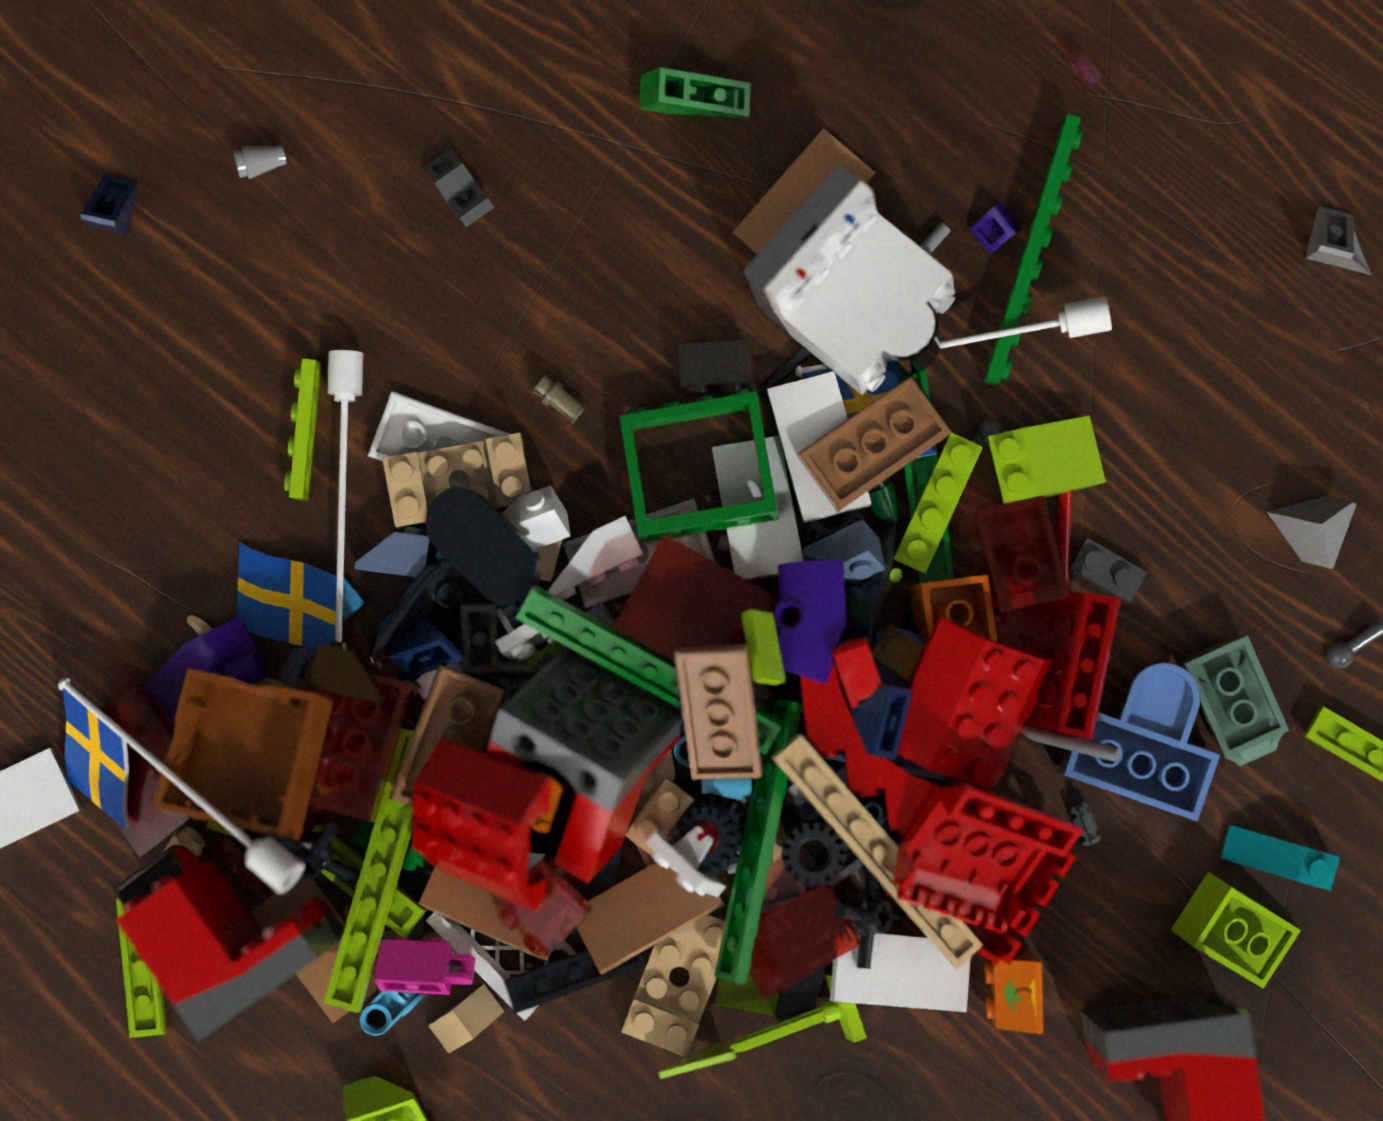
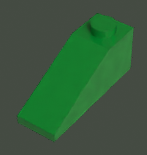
(693, 94)

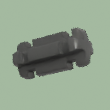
(1087, 822)

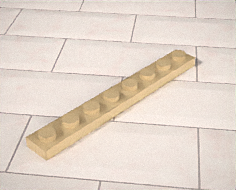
(868, 843)

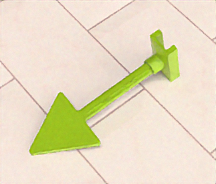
(826, 1012)

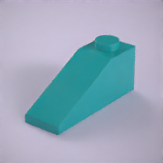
(1280, 857)

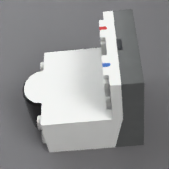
(852, 286)

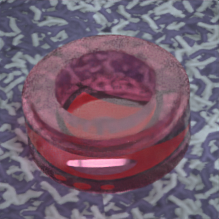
(1085, 69)

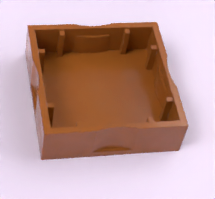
(245, 753)

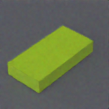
(763, 647)

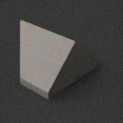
(1336, 242)
(1315, 528)

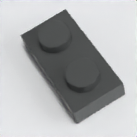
(1107, 570)

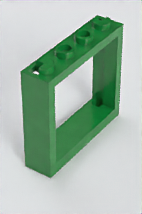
(709, 519)

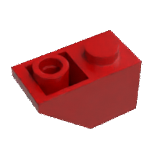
(856, 671)

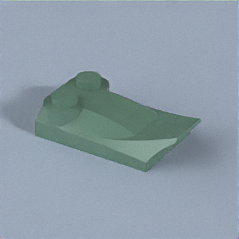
(1237, 700)

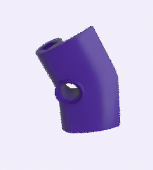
(819, 595)
(221, 651)

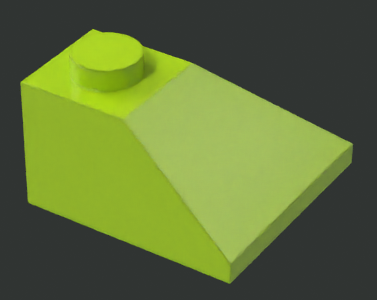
(380, 1101)

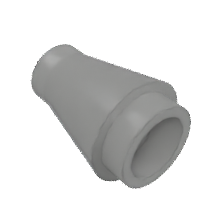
(258, 159)

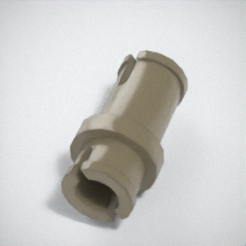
(559, 399)

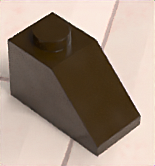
(897, 652)
(343, 673)

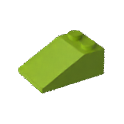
(1046, 459)
(1235, 930)

